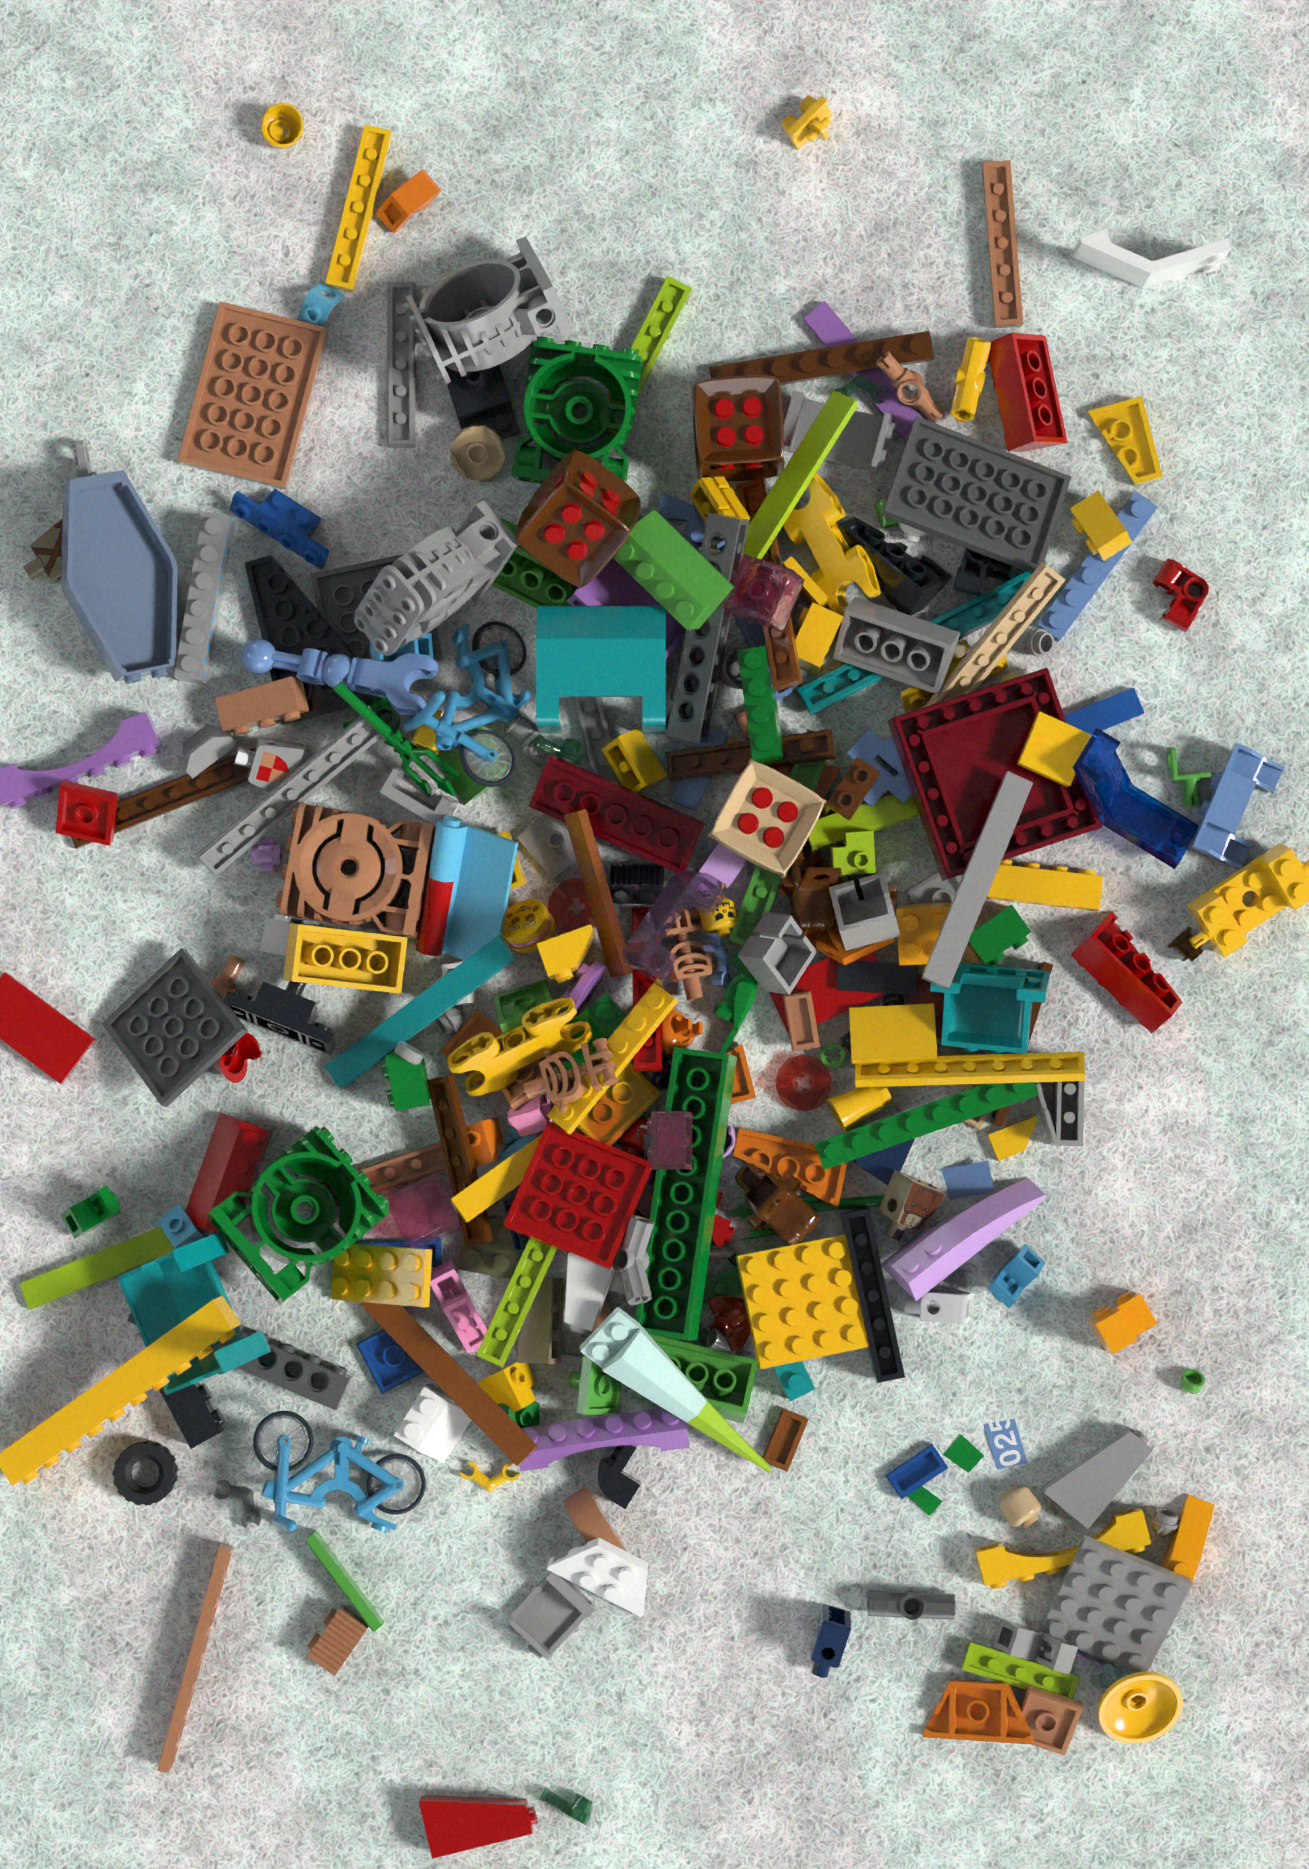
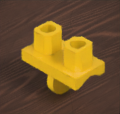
(810, 124)

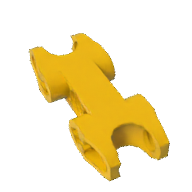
(836, 561)
(501, 1057)

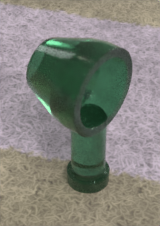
(568, 749)
(577, 1807)

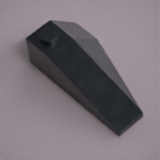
(901, 578)

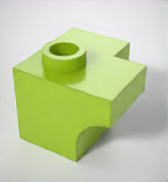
(855, 854)

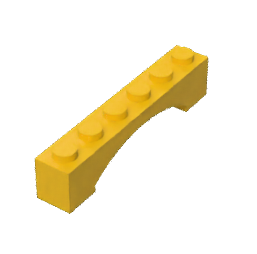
(999, 1565)

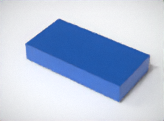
(917, 1471)

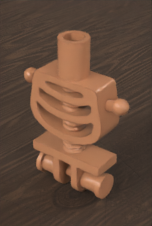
(691, 971)
(552, 1081)

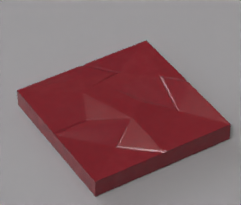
(957, 761)

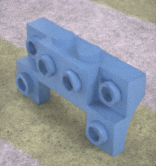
(1228, 801)

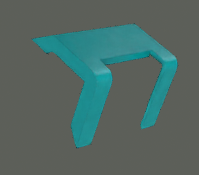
(601, 655)
(175, 1288)

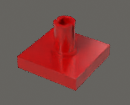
(86, 812)

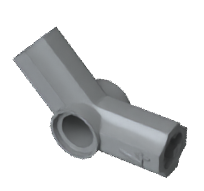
(633, 1260)

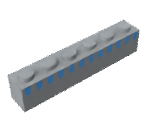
(204, 598)

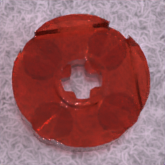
(562, 897)
(800, 1067)

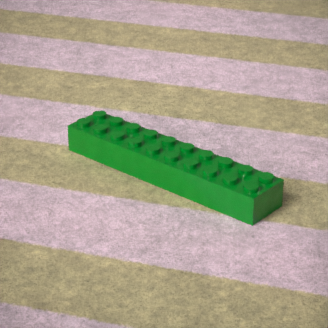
(687, 1199)

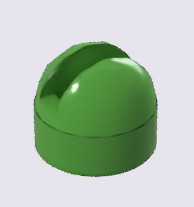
(1196, 1376)

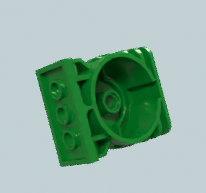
(551, 365)
(309, 1156)

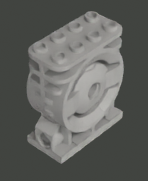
(486, 313)
(435, 580)

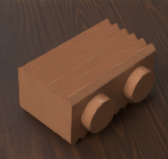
(338, 1639)

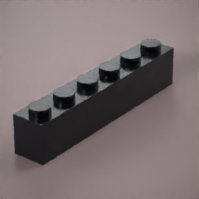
(872, 1295)

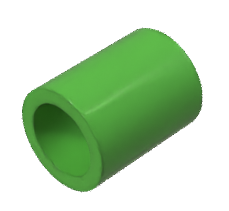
(884, 521)

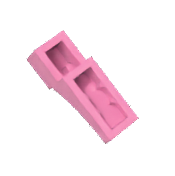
(458, 1305)

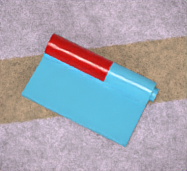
(465, 889)

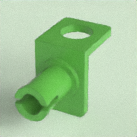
(1189, 781)

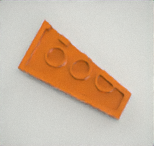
(794, 1158)

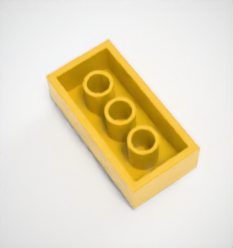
(345, 958)

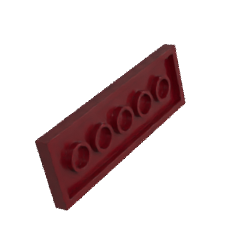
(618, 814)

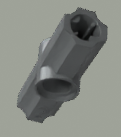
(892, 1604)

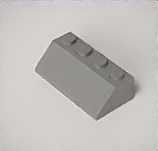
(895, 645)

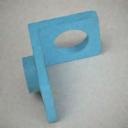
(317, 306)
(179, 1227)

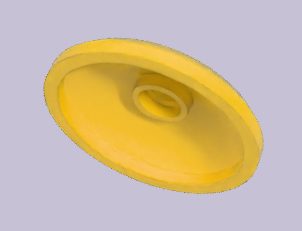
(1140, 1707)

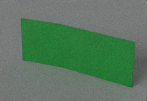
(960, 1453)

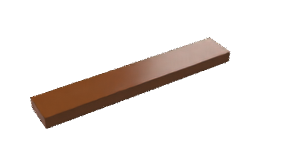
(597, 892)

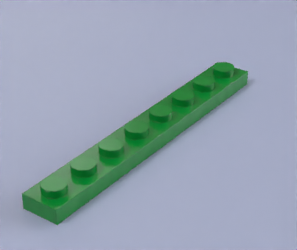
(921, 1121)

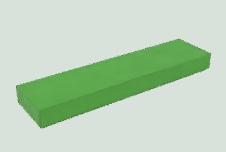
(344, 1581)

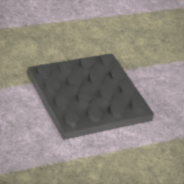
(341, 592)
(174, 1027)

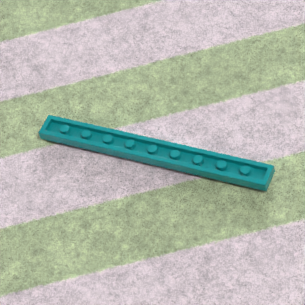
(964, 619)

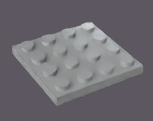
(1115, 1605)

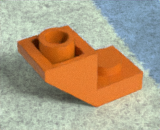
(407, 200)

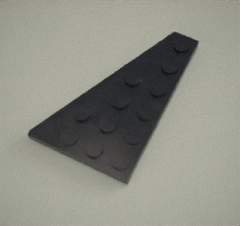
(292, 625)

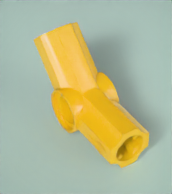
(970, 379)

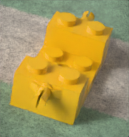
(1277, 883)

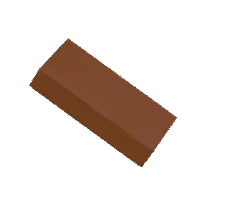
(785, 1439)

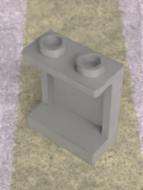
(392, 790)
(549, 1614)

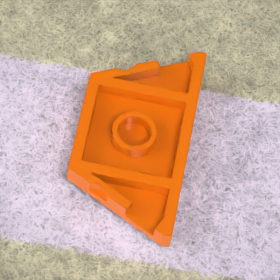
(831, 942)
(979, 1713)

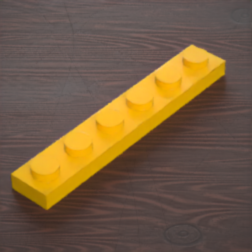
(358, 208)
(624, 1045)

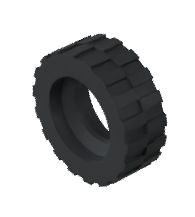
(123, 1473)

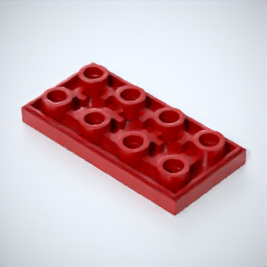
(822, 982)
(40, 1030)

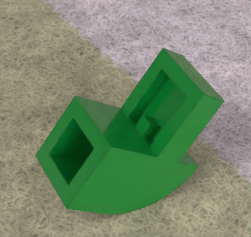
(91, 1212)

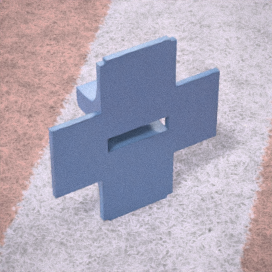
(867, 749)

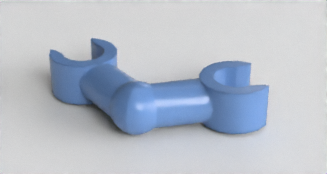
(721, 976)

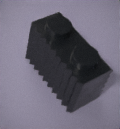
(635, 883)

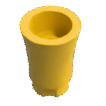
(857, 1105)

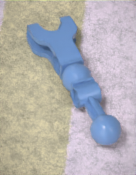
(362, 675)

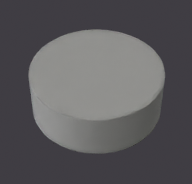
(409, 1053)

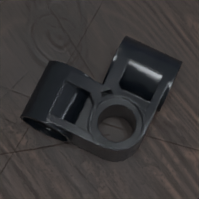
(973, 572)

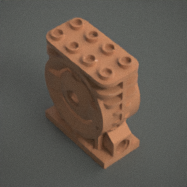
(304, 899)

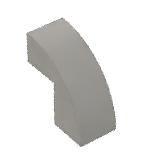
(1035, 1646)

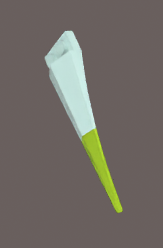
(637, 1361)

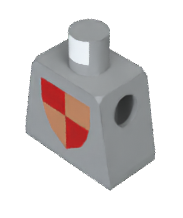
(270, 762)

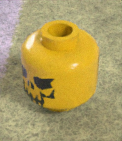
(720, 920)

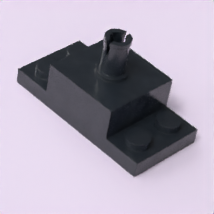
(483, 400)
(284, 1014)

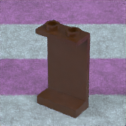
(851, 789)

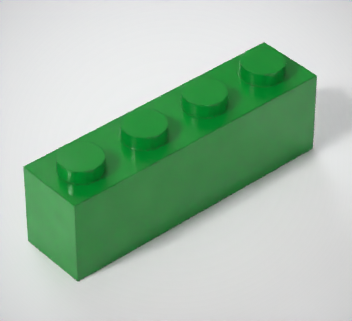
(761, 707)

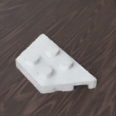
(606, 1572)

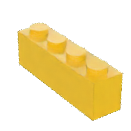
(1047, 887)

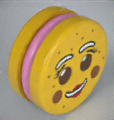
(527, 925)

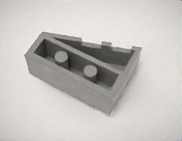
(1062, 1111)

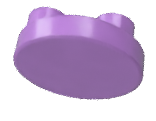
(589, 980)

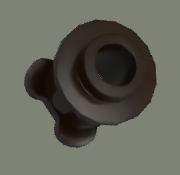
(1184, 947)

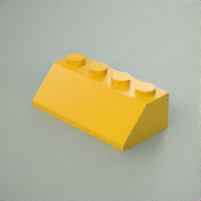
(566, 953)

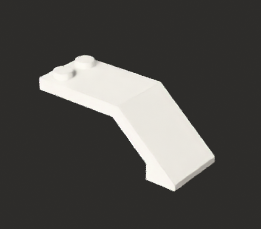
(1102, 254)

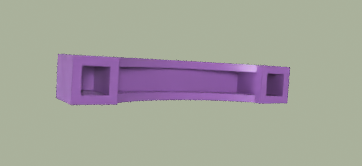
(134, 738)
(644, 1428)

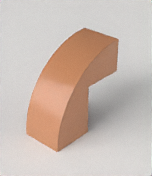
(590, 1519)

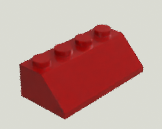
(1026, 392)
(228, 1166)

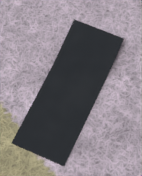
(877, 977)

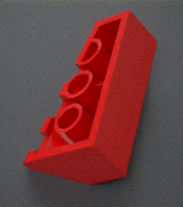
(1127, 974)

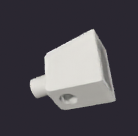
(953, 1307)

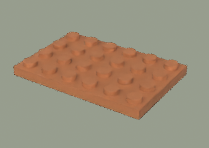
(253, 395)

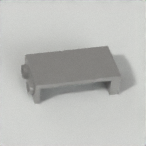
(857, 446)

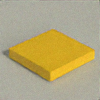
(810, 591)
(1053, 749)

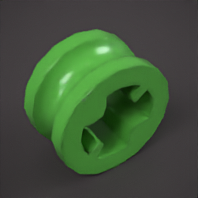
(830, 1046)

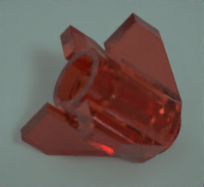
(731, 1320)

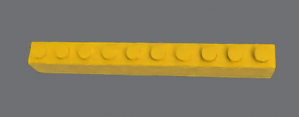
(117, 1390)

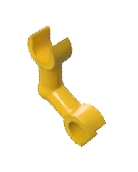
(487, 1483)

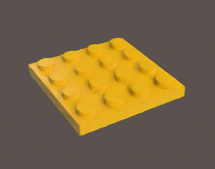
(802, 1302)

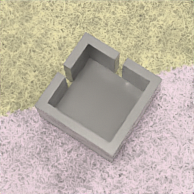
(868, 919)
(777, 953)

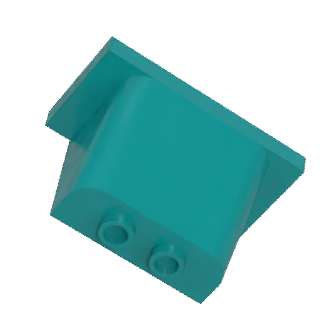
(991, 1007)

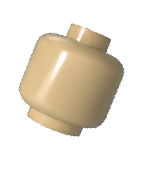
(1019, 1506)

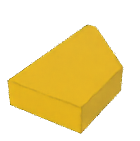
(1012, 1139)

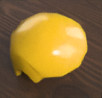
(273, 122)

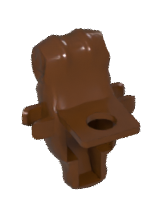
(809, 891)
(776, 1203)

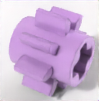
(267, 854)

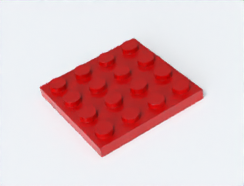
(578, 1195)

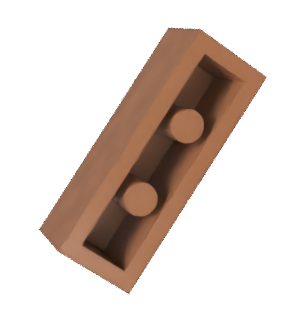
(262, 705)

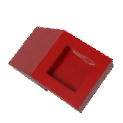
(722, 1230)

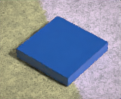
(387, 1361)

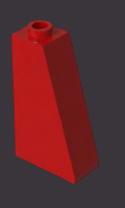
(473, 1822)

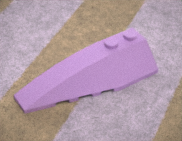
(956, 1239)

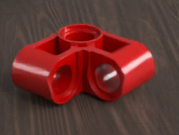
(1176, 579)

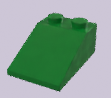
(603, 1018)

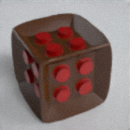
(738, 427)
(578, 518)

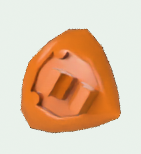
(678, 1031)

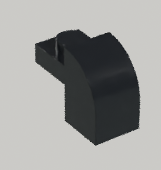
(613, 1481)

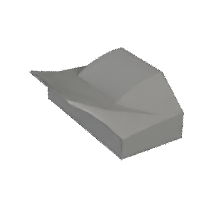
(205, 748)

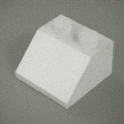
(433, 1424)

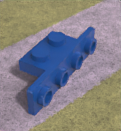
(284, 522)

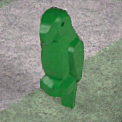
(737, 999)

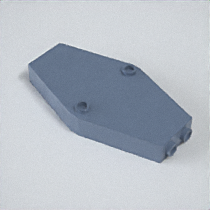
(119, 576)

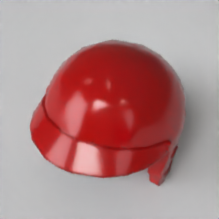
(234, 1061)

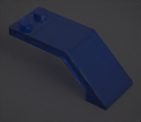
(1127, 808)

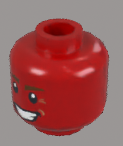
(633, 1137)

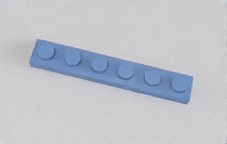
(1094, 571)

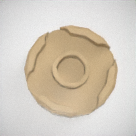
(478, 452)

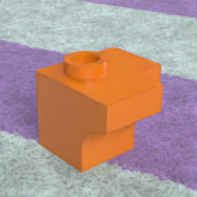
(484, 1140)

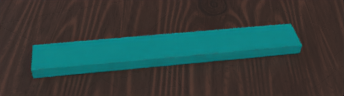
(421, 1011)

